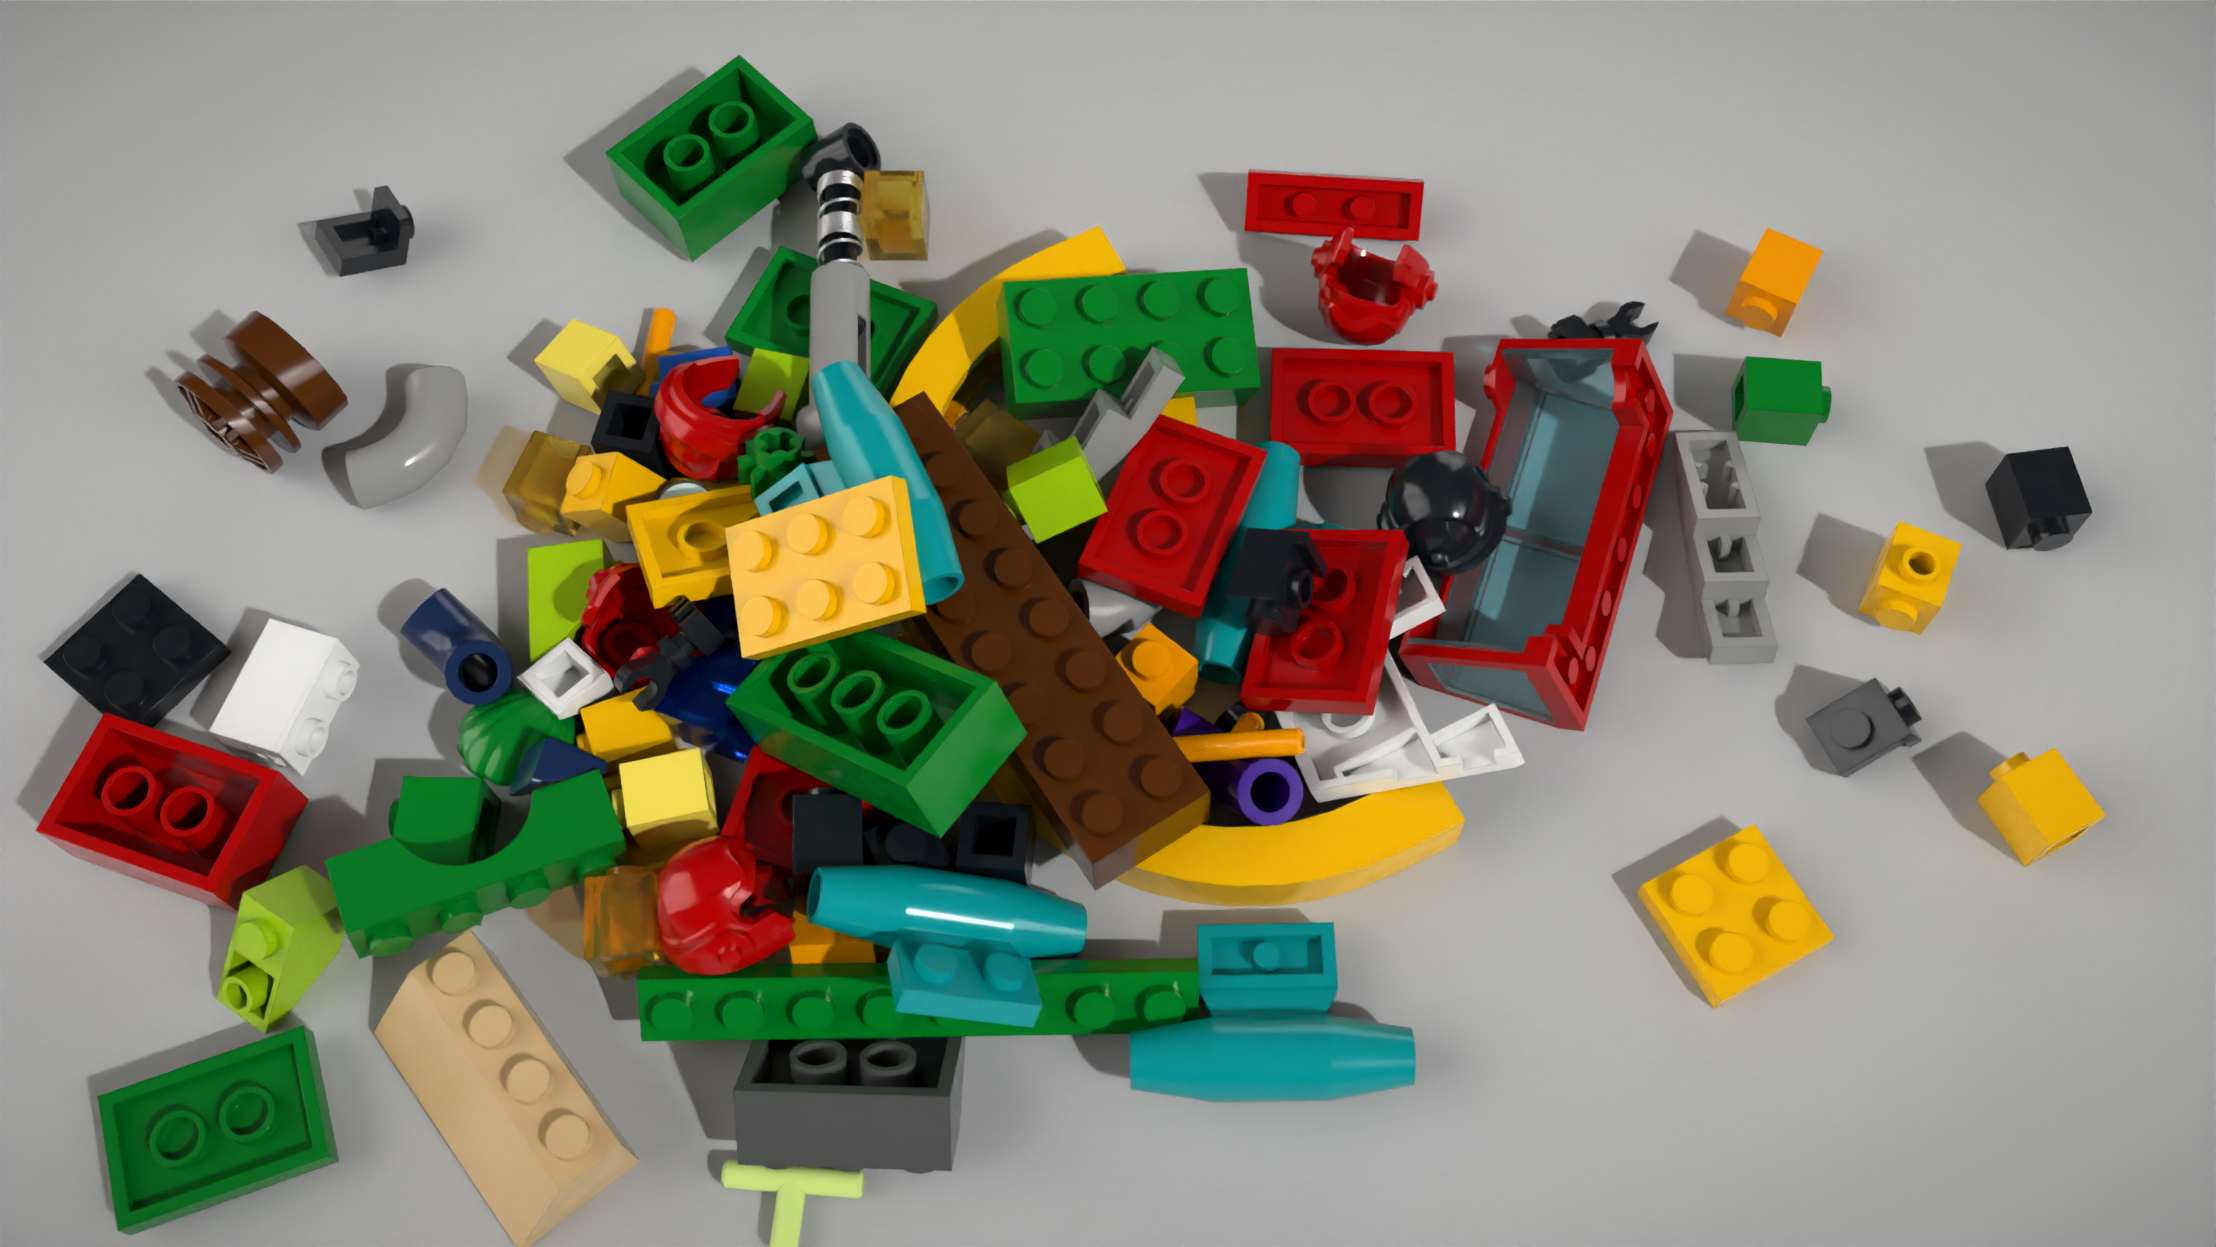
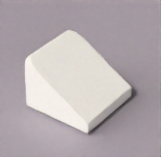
(567, 680)

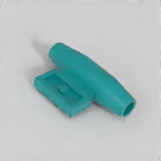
(864, 446)
(1221, 637)
(953, 936)
(1270, 1026)

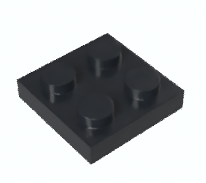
(138, 655)

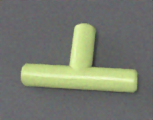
(791, 1188)

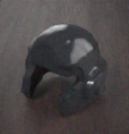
(1445, 511)

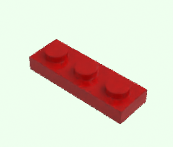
(1333, 202)

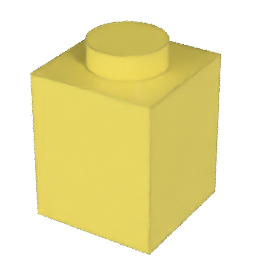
(587, 364)
(667, 798)

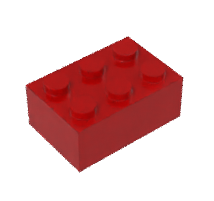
(173, 813)

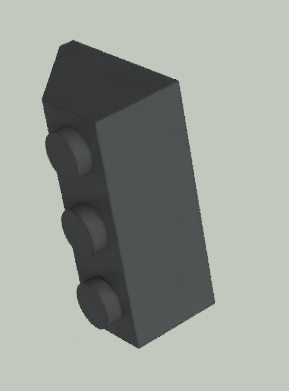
(850, 1103)

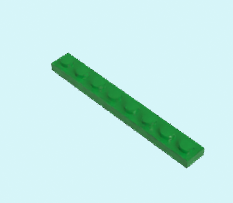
(859, 1003)

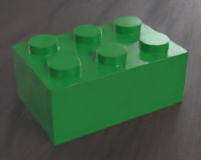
(713, 157)

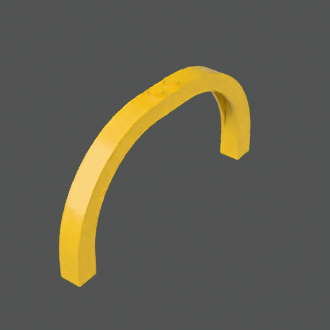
(1210, 863)

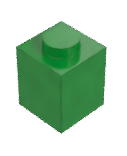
(1779, 400)

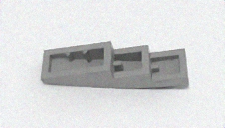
(1115, 425)
(1723, 548)

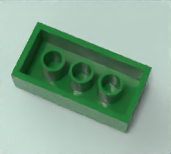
(1095, 332)
(882, 724)

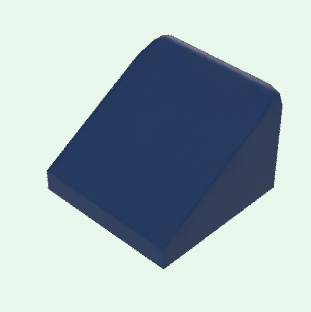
(551, 763)

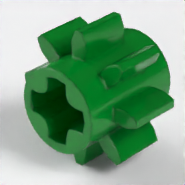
(771, 458)

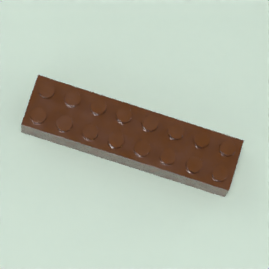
(1093, 743)

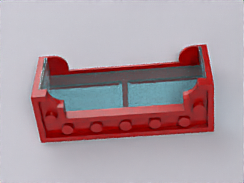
(1579, 460)

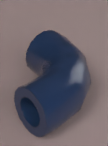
(462, 648)

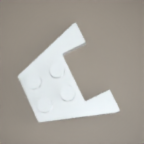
(1394, 747)

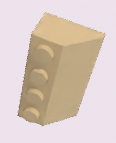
(501, 1090)

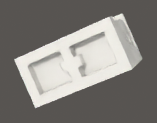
(286, 697)

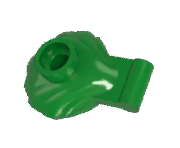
(501, 732)

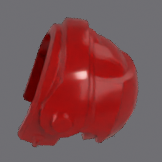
(1366, 295)
(700, 437)
(623, 620)
(701, 905)

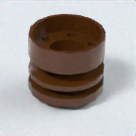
(261, 392)

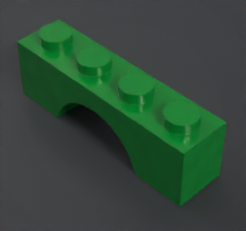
(397, 897)

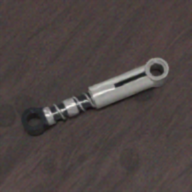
(838, 288)

